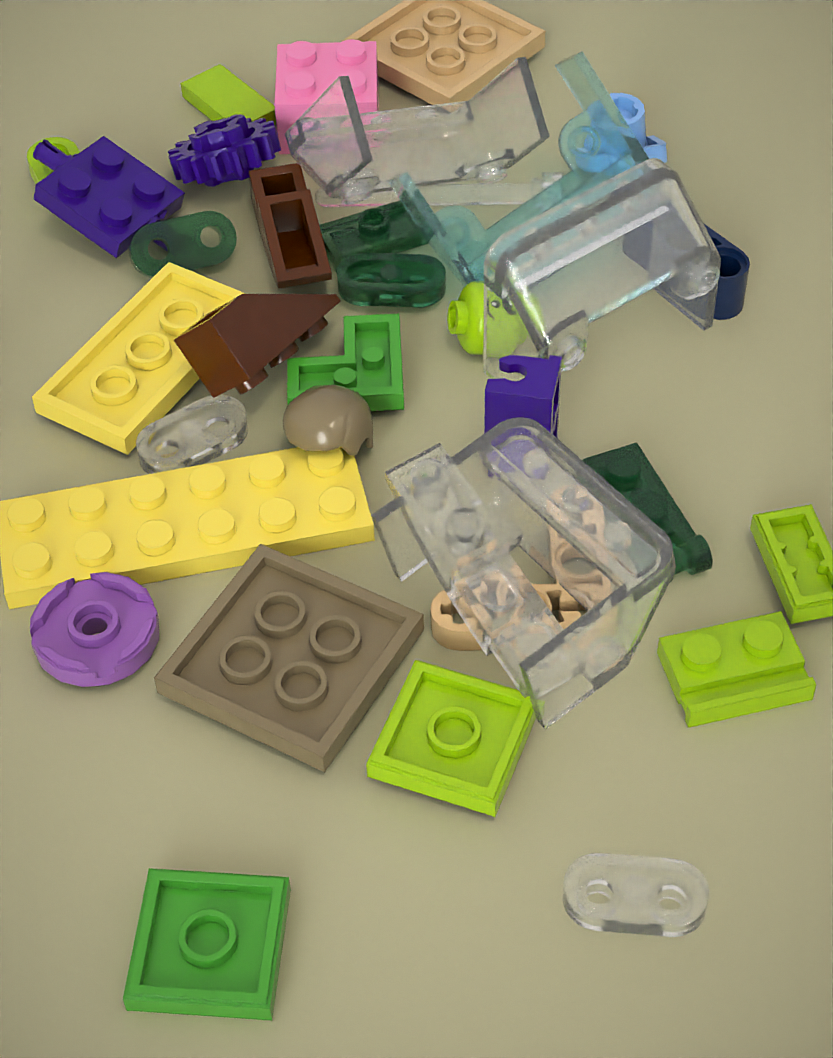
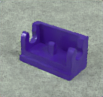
(532, 397)

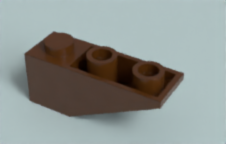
(248, 333)

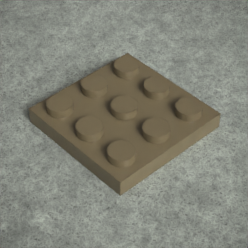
(290, 656)

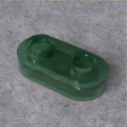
(183, 242)
(391, 280)

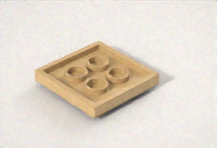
(448, 46)

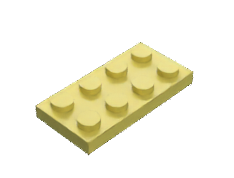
(132, 365)

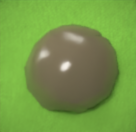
(329, 419)

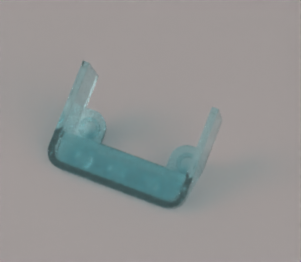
(593, 145)

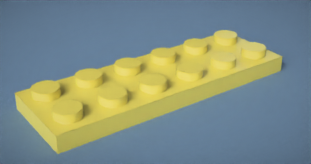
(182, 521)

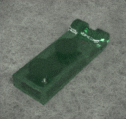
(638, 482)

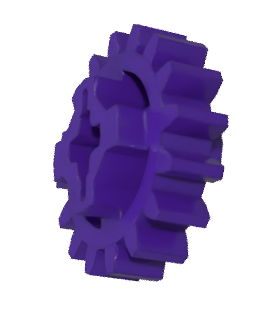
(224, 150)

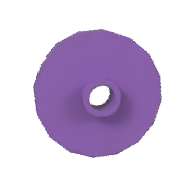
(104, 605)

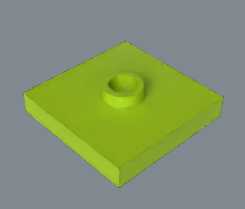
(453, 738)

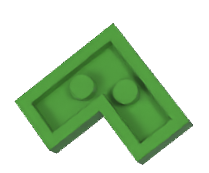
(368, 365)

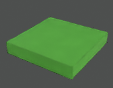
(208, 944)

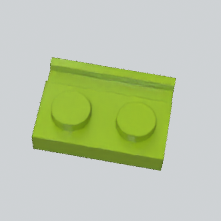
(735, 669)

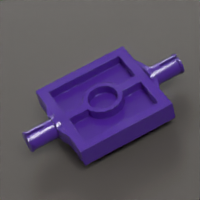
(104, 193)

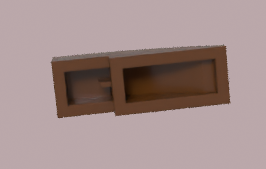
(289, 226)

